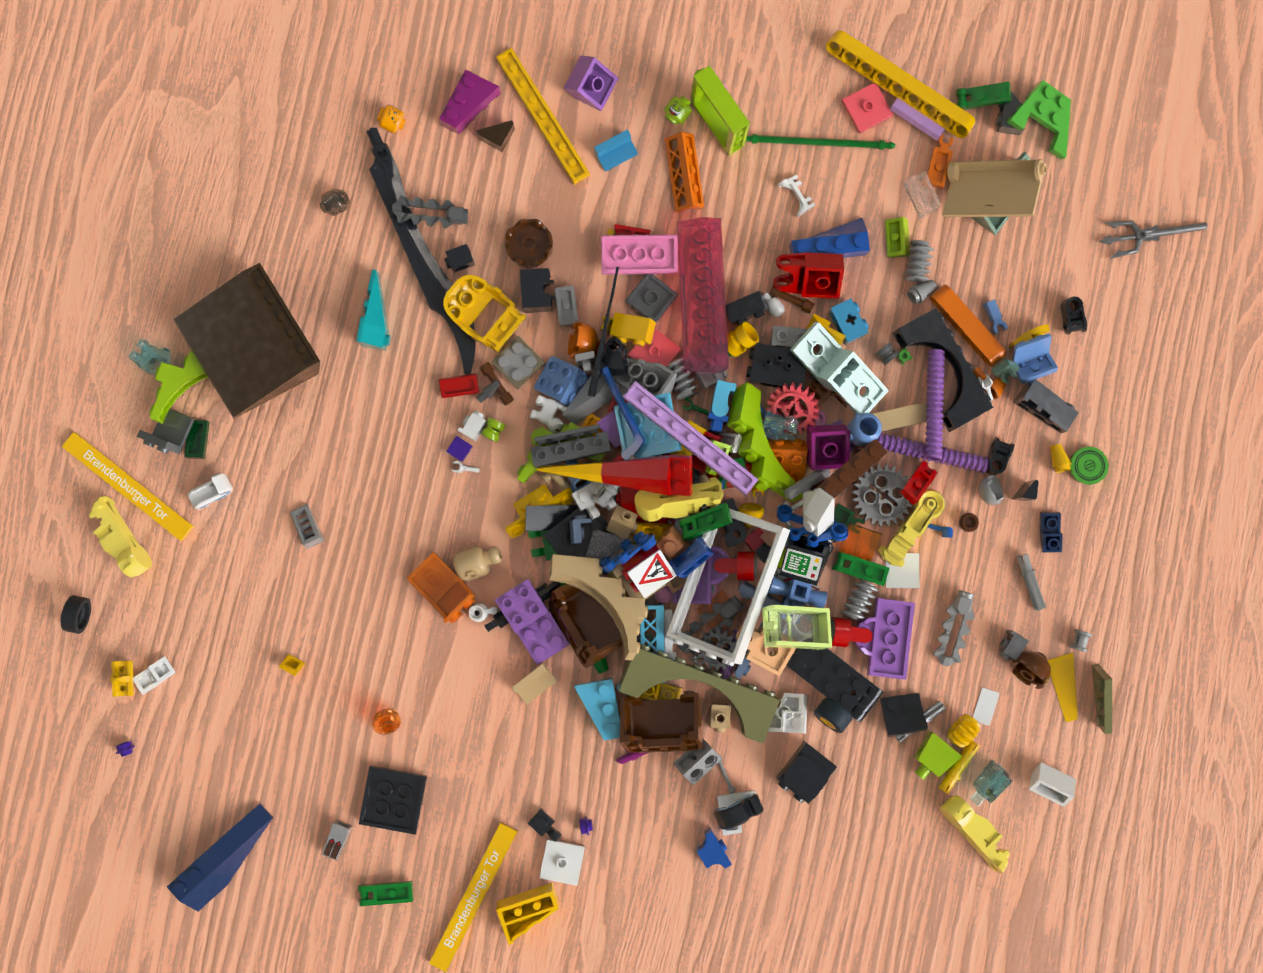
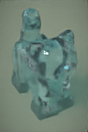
(149, 356)
(775, 425)

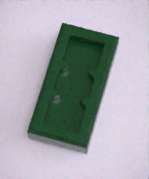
(197, 440)

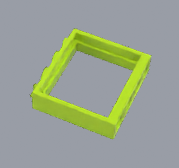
(719, 110)

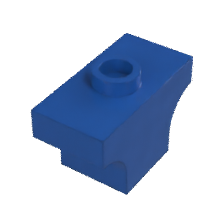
(713, 851)

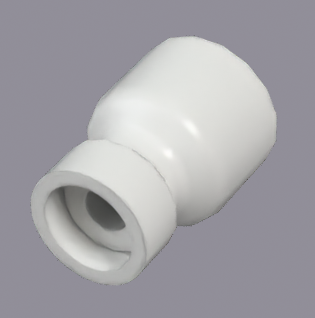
(479, 612)

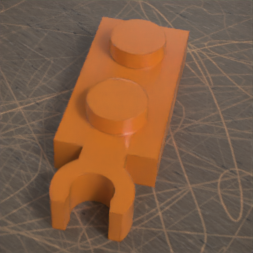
(939, 163)

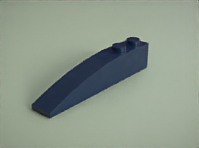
(220, 862)

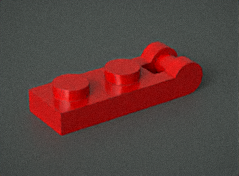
(918, 482)

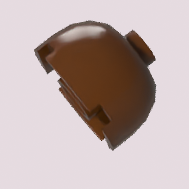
(1032, 668)

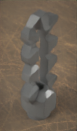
(454, 214)
(728, 610)

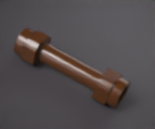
(806, 306)
(505, 396)

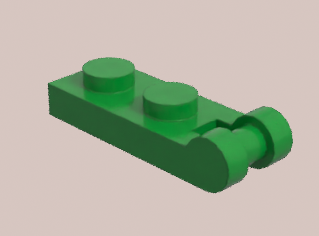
(984, 95)
(705, 521)
(861, 568)
(386, 893)

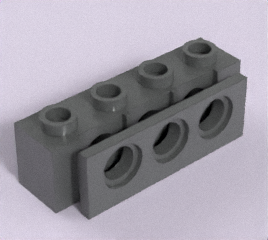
(569, 450)

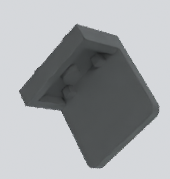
(170, 434)

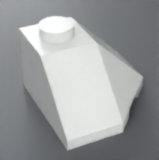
(817, 511)

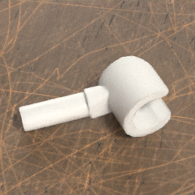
(986, 384)
(465, 468)

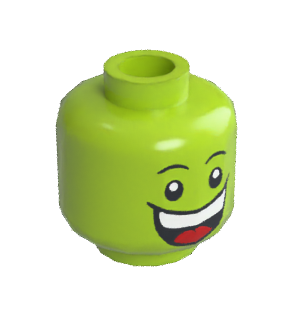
(678, 110)

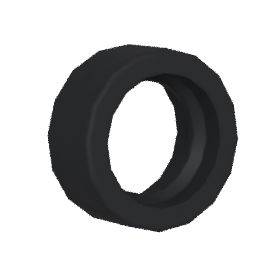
(75, 614)

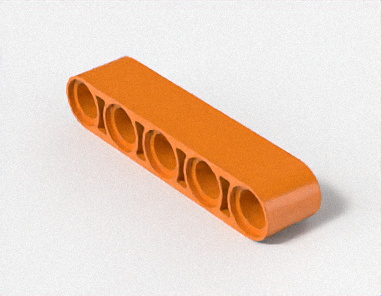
(968, 325)

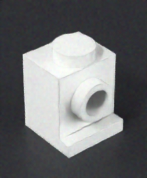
(473, 425)

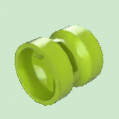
(492, 434)

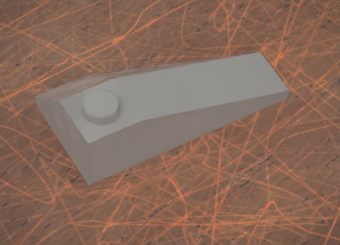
(651, 376)

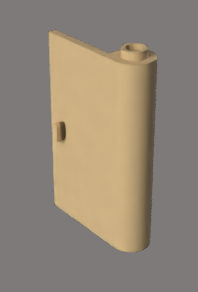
(993, 188)

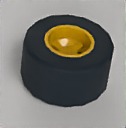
(833, 715)

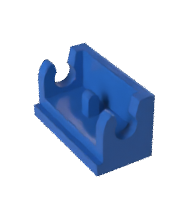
(691, 558)

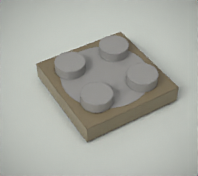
(518, 362)

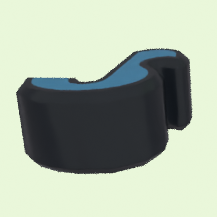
(739, 812)

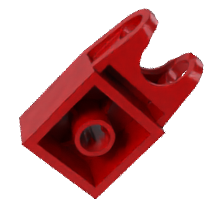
(811, 274)

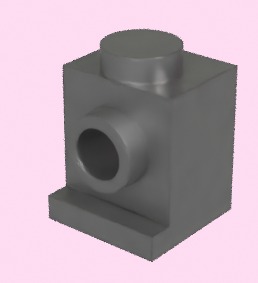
(1012, 645)

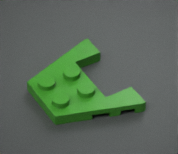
(1049, 109)

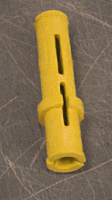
(957, 769)

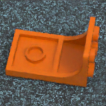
(442, 588)

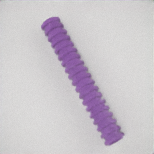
(934, 404)
(949, 456)

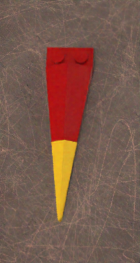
(658, 474)

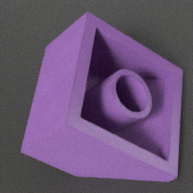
(591, 82)

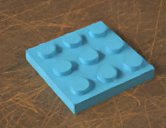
(656, 439)

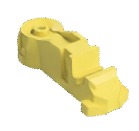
(655, 506)
(926, 509)
(118, 539)
(977, 831)

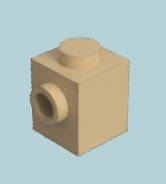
(623, 522)

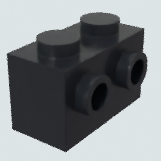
(746, 308)

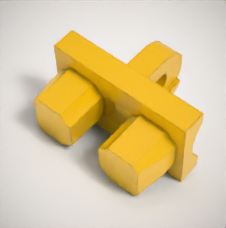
(122, 685)

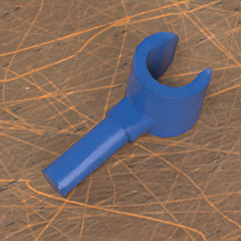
(947, 532)

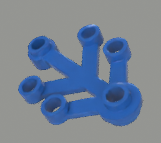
(836, 532)
(643, 542)

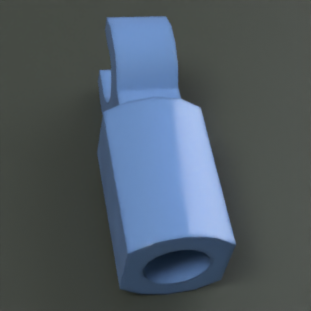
(994, 316)

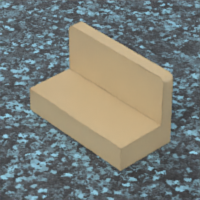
(534, 683)

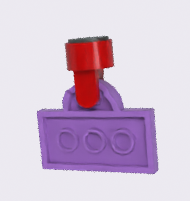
(717, 570)
(881, 637)

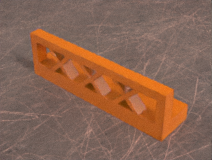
(687, 170)

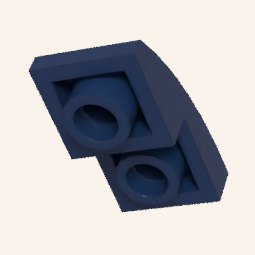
(1050, 532)

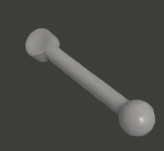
(731, 789)

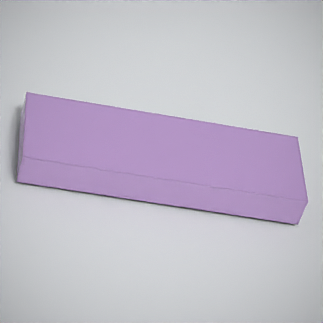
(917, 119)

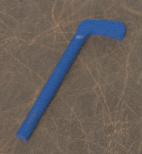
(638, 437)

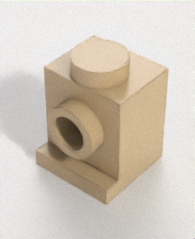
(720, 709)

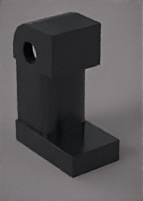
(729, 529)

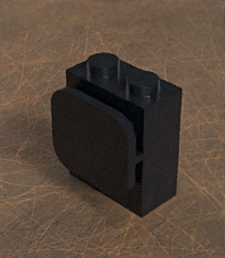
(805, 773)

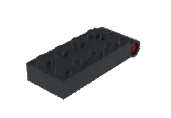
(835, 680)

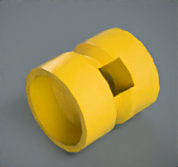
(742, 338)

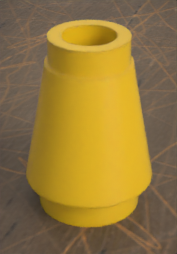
(1059, 459)

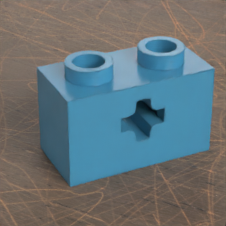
(850, 310)

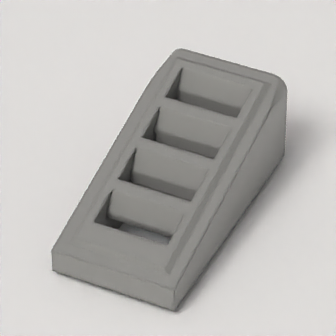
(318, 538)

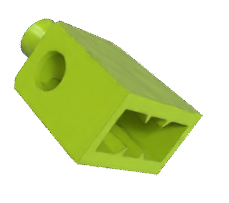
(935, 756)

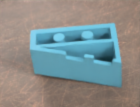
(602, 706)

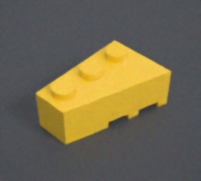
(526, 909)

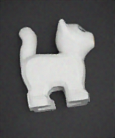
(547, 413)

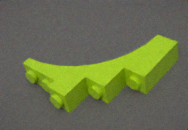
(174, 384)
(754, 447)

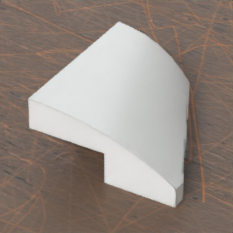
(791, 714)

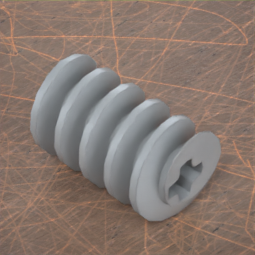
(918, 261)
(682, 382)
(859, 600)

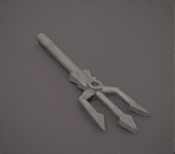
(1146, 234)

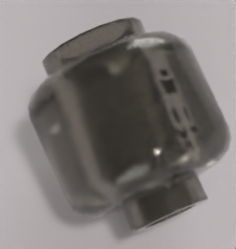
(334, 201)

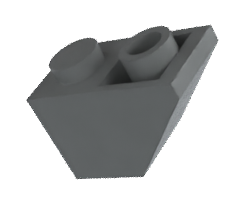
(1006, 111)

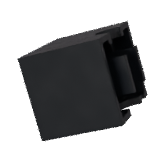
(532, 290)

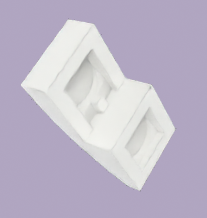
(153, 675)

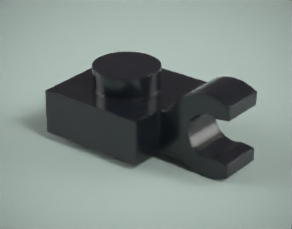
(543, 823)

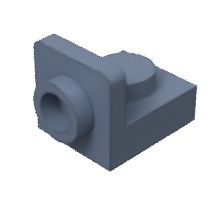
(576, 530)

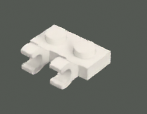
(584, 499)

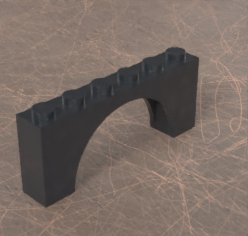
(932, 332)

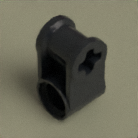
(1073, 317)
(616, 360)
(1000, 453)

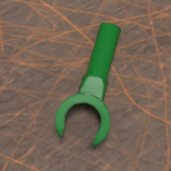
(694, 407)

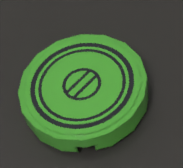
(1089, 465)

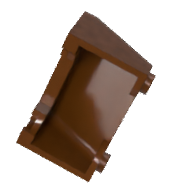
(584, 624)
(661, 724)

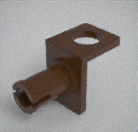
(823, 395)

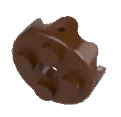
(525, 230)

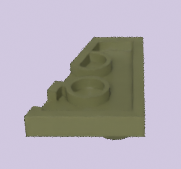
(1103, 698)

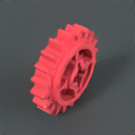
(800, 410)

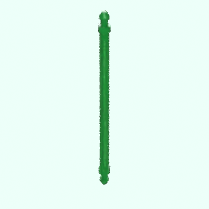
(881, 144)

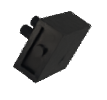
(774, 367)

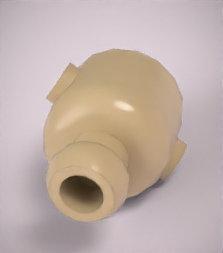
(475, 562)

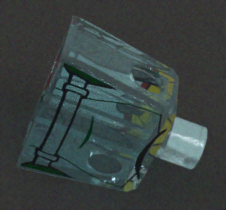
(990, 783)

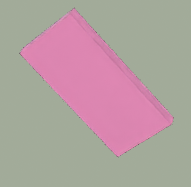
(639, 254)

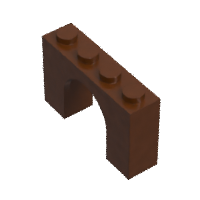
(852, 469)

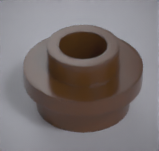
(974, 522)

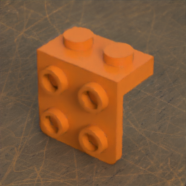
(791, 456)

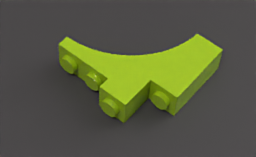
(526, 471)

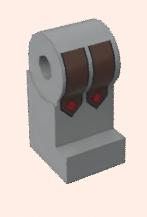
(336, 840)

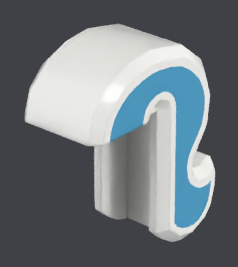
(211, 491)

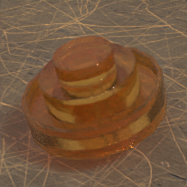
(386, 721)

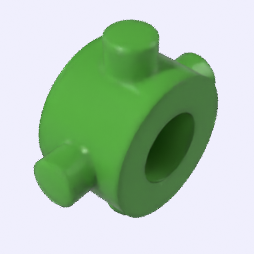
(904, 356)

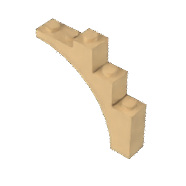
(609, 592)

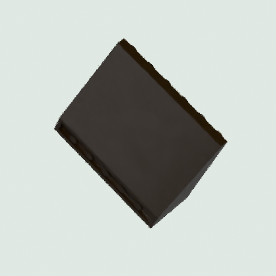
(248, 341)

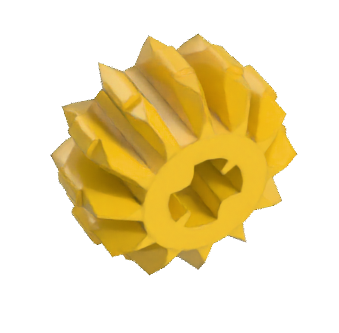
(963, 730)

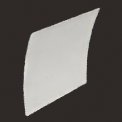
(904, 576)

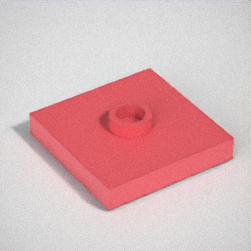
(867, 107)
(660, 351)

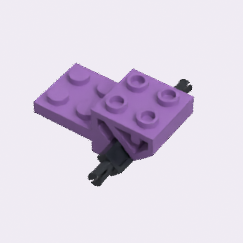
(531, 619)

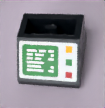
(805, 562)

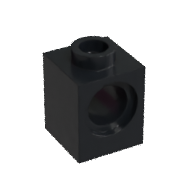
(459, 258)

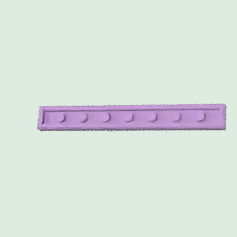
(690, 438)

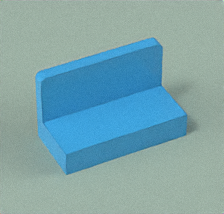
(615, 150)

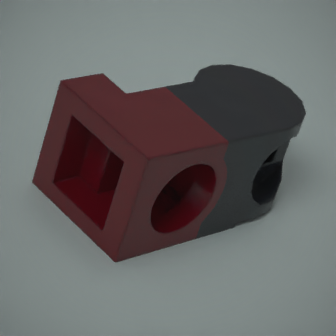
(758, 545)

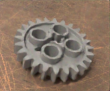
(873, 509)

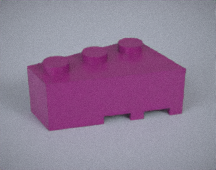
(467, 101)

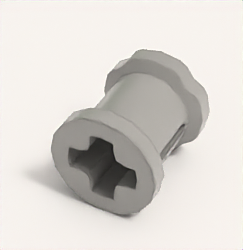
(1081, 640)

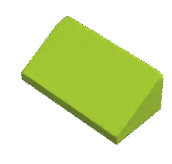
(897, 237)

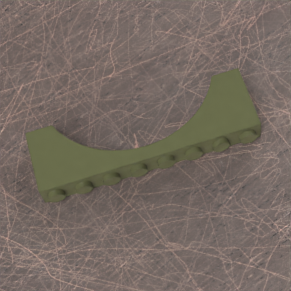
(652, 668)

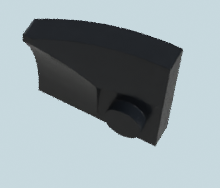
(903, 714)

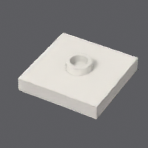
(562, 862)

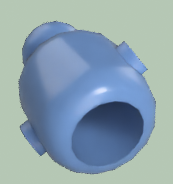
(864, 429)

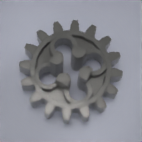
(722, 639)

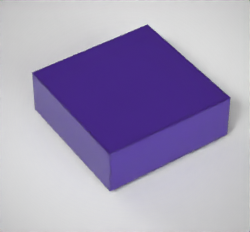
(459, 448)

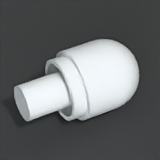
(775, 306)

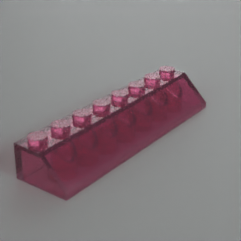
(702, 295)

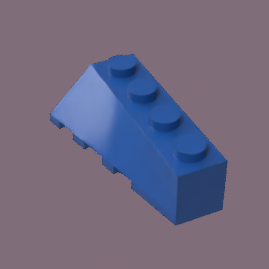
(847, 239)

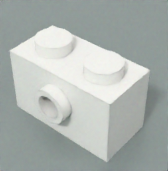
(1052, 784)

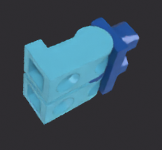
(719, 405)

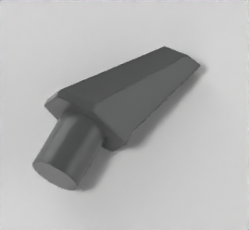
(488, 391)

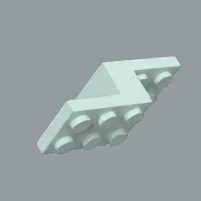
(839, 369)

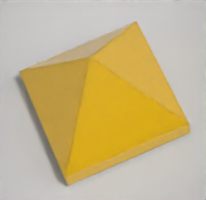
(291, 665)

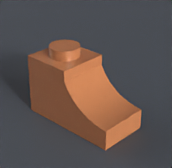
(672, 543)

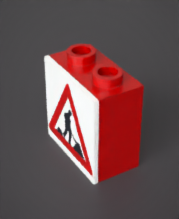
(648, 571)

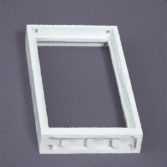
(756, 604)

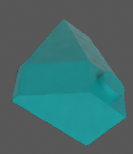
(373, 328)

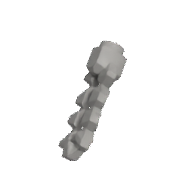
(962, 605)

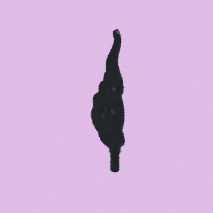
(595, 375)

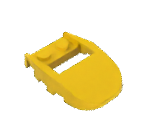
(469, 298)

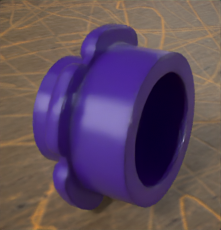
(125, 748)
(585, 825)

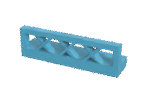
(659, 623)

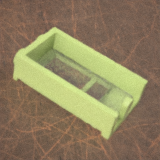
(796, 627)

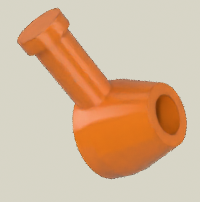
(997, 387)

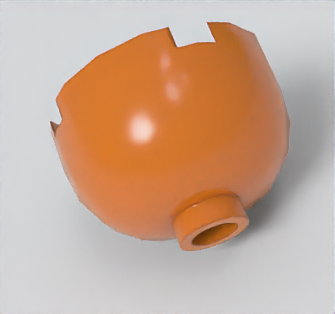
(583, 339)

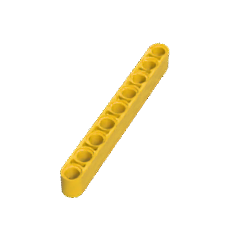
(900, 84)

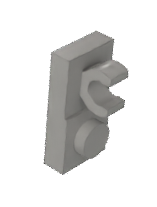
(586, 361)

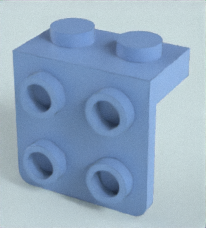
(1034, 358)
(561, 380)

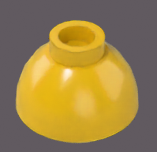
(752, 509)

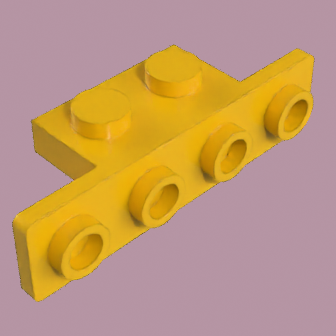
(538, 497)

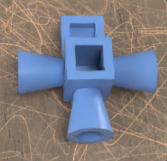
(797, 593)

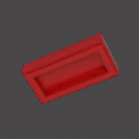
(459, 385)

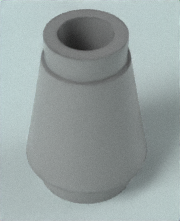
(921, 291)

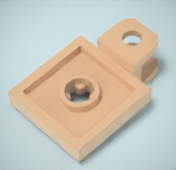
(759, 654)

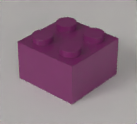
(827, 446)

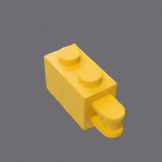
(631, 328)

